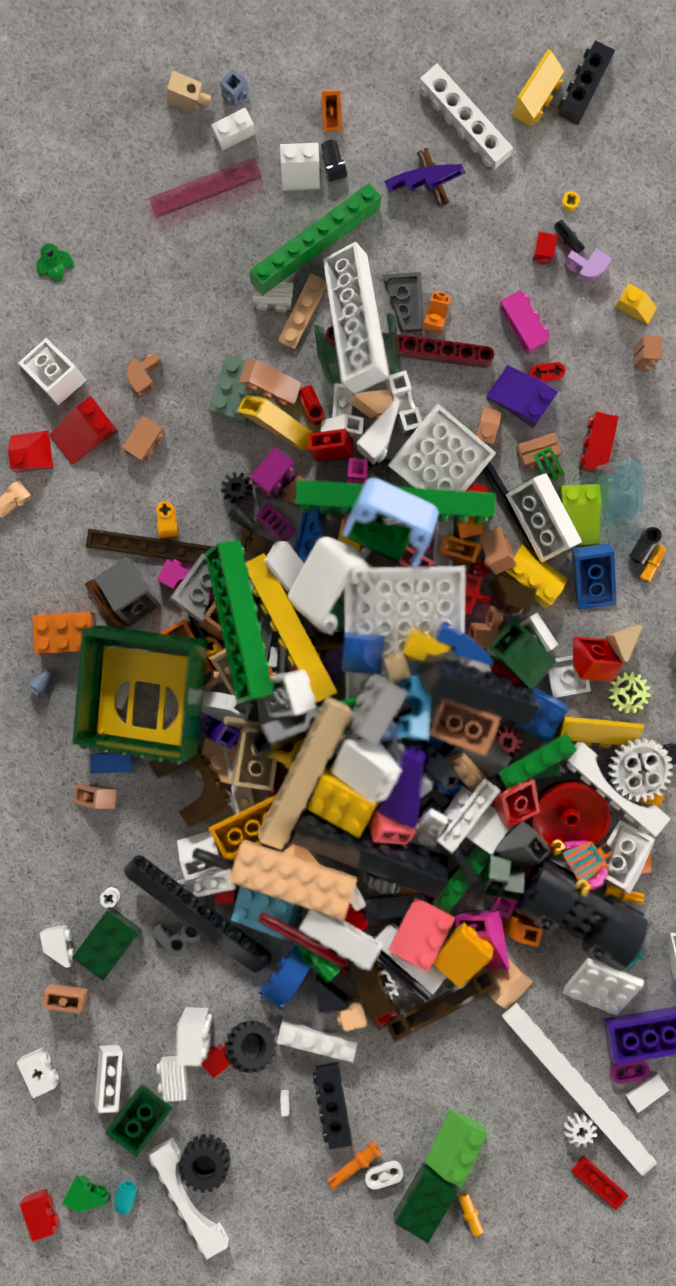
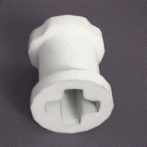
(103, 898)

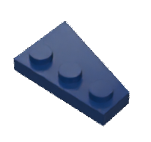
(308, 534)

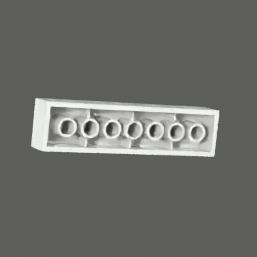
(355, 318)

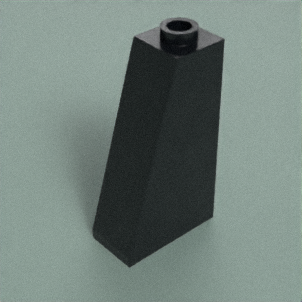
(283, 732)

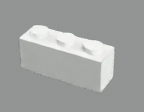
(108, 1078)

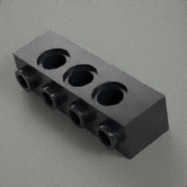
(598, 55)
(335, 1136)

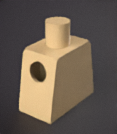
(186, 93)

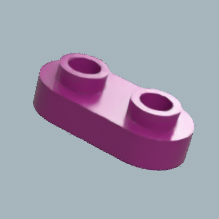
(629, 1073)

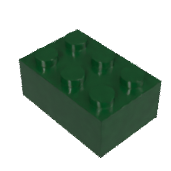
(106, 943)
(425, 1203)

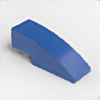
(462, 644)

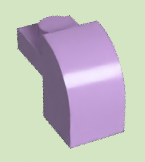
(589, 269)

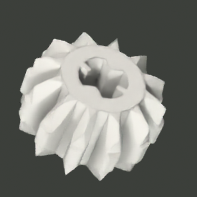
(587, 1127)

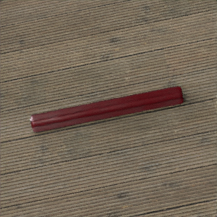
(299, 938)

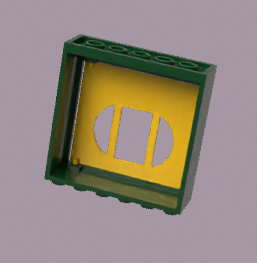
(179, 673)

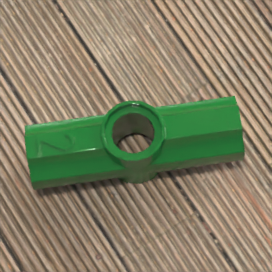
(323, 967)

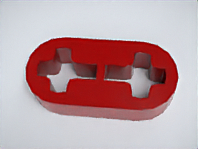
(548, 377)

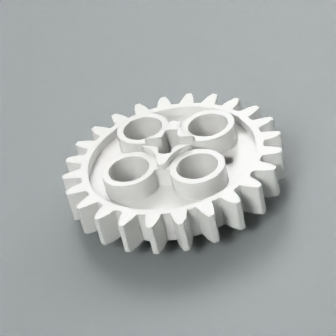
(657, 766)

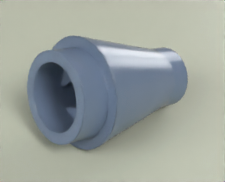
(40, 682)

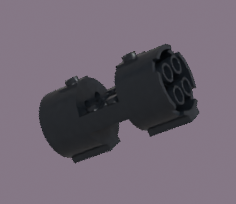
(608, 927)

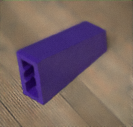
(405, 795)

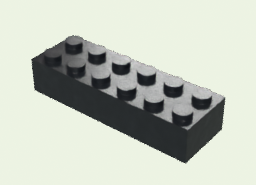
(477, 689)

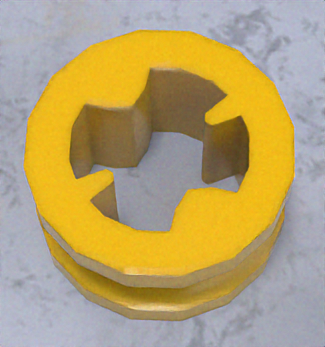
(575, 196)

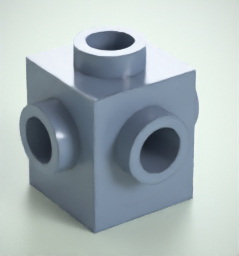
(234, 88)

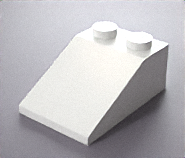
(52, 371)
(375, 441)
(488, 830)
(629, 857)

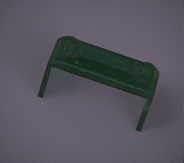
(330, 361)

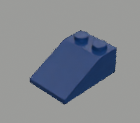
(594, 576)

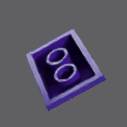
(522, 395)

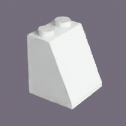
(366, 769)

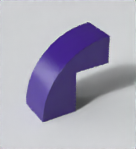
(218, 730)

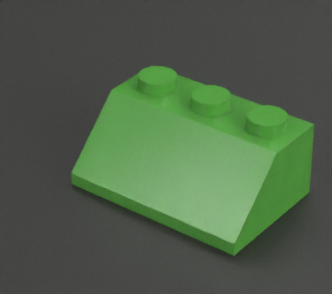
(456, 1147)

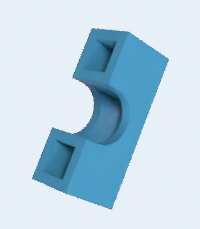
(417, 723)

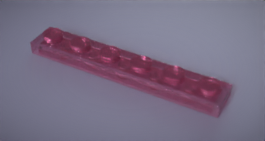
(205, 187)

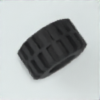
(266, 1042)
(199, 1178)

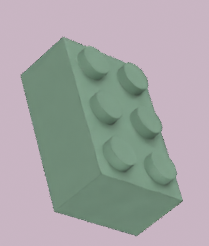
(229, 391)

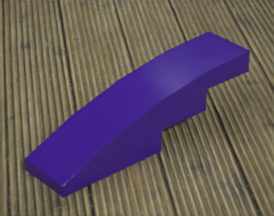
(431, 175)

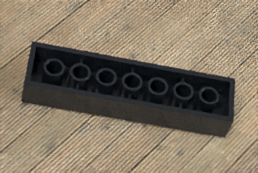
(403, 864)

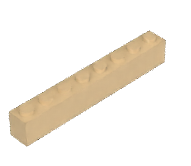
(304, 773)

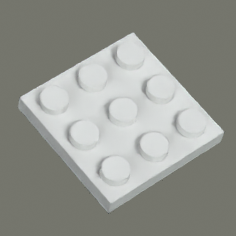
(603, 986)

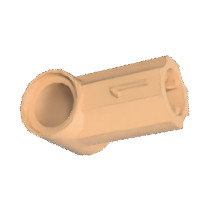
(14, 497)

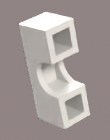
(407, 413)

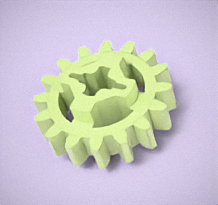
(628, 700)

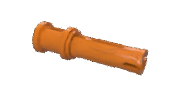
(361, 1160)

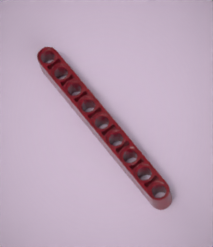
(437, 346)

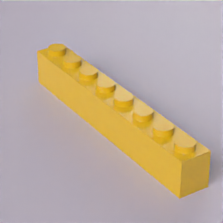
(290, 628)

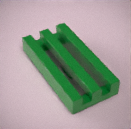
(554, 474)

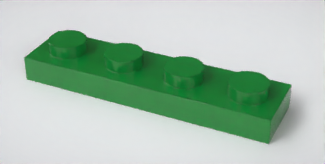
(537, 761)

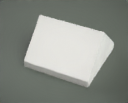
(284, 563)

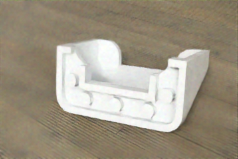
(323, 579)

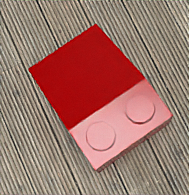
(83, 430)

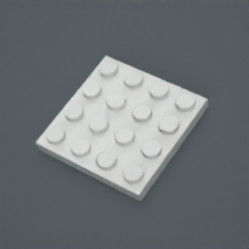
(442, 454)

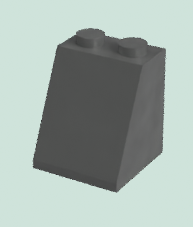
(127, 591)
(490, 764)

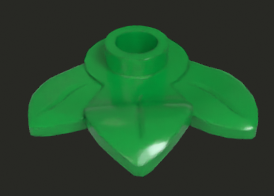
(53, 265)

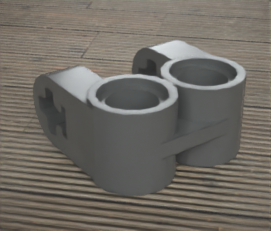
(182, 935)

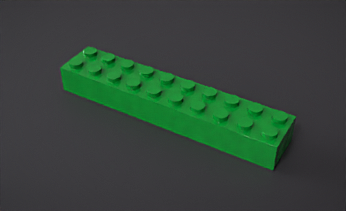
(450, 504)

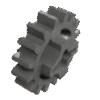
(380, 884)

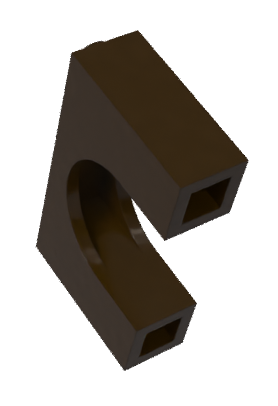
(213, 794)

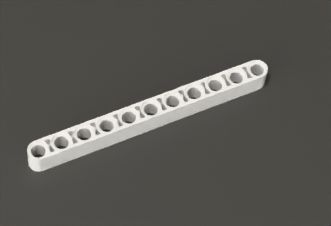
(579, 1089)

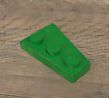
(380, 538)

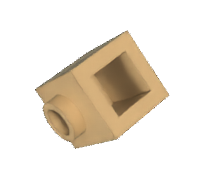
(397, 666)

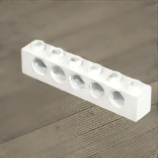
(438, 79)

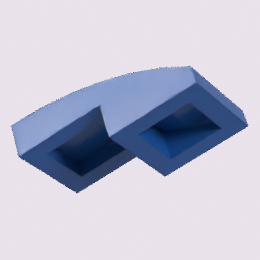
(110, 763)

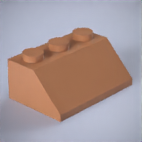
(465, 726)

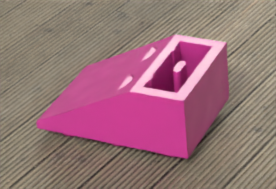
(489, 928)

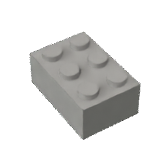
(375, 708)

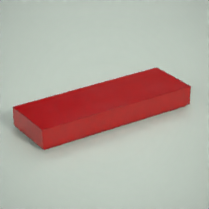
(599, 1182)

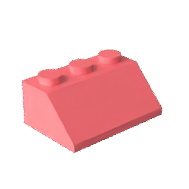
(421, 934)

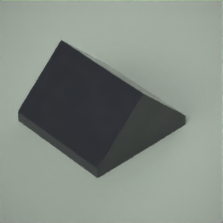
(330, 997)

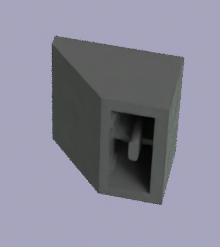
(523, 847)

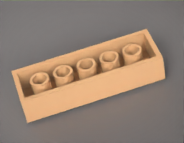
(293, 879)

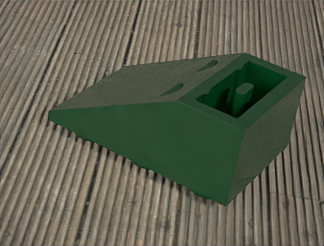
(521, 655)

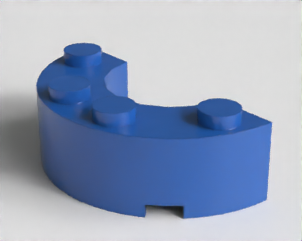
(286, 981)

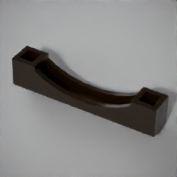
(443, 1005)

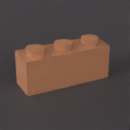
(269, 382)

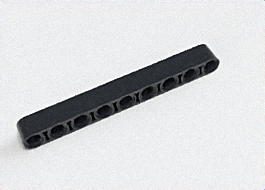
(197, 913)

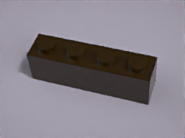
(372, 990)

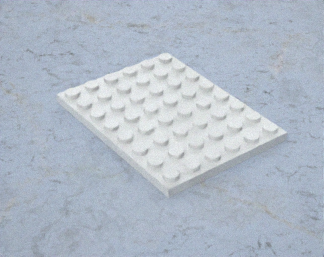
(395, 601)

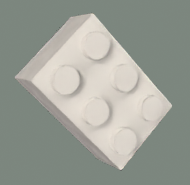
(290, 694)
(193, 1036)

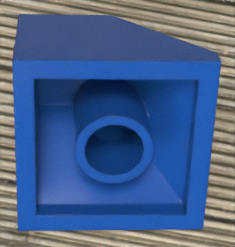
(362, 653)

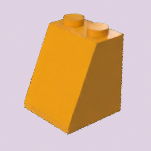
(462, 954)

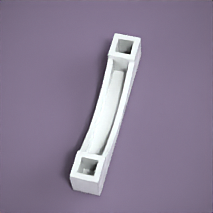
(649, 818)
(209, 1236)

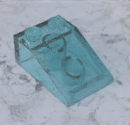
(621, 488)

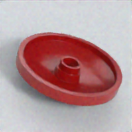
(572, 814)

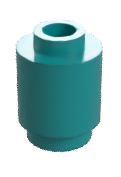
(125, 1197)

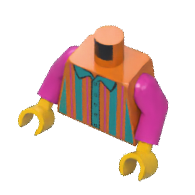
(585, 862)

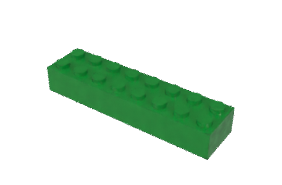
(239, 622)

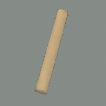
(243, 722)

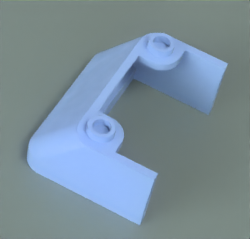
(399, 505)

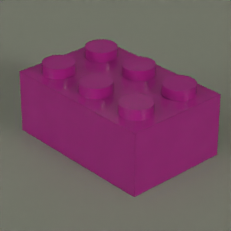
(273, 474)

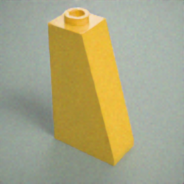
(275, 421)

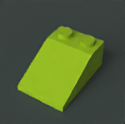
(584, 510)

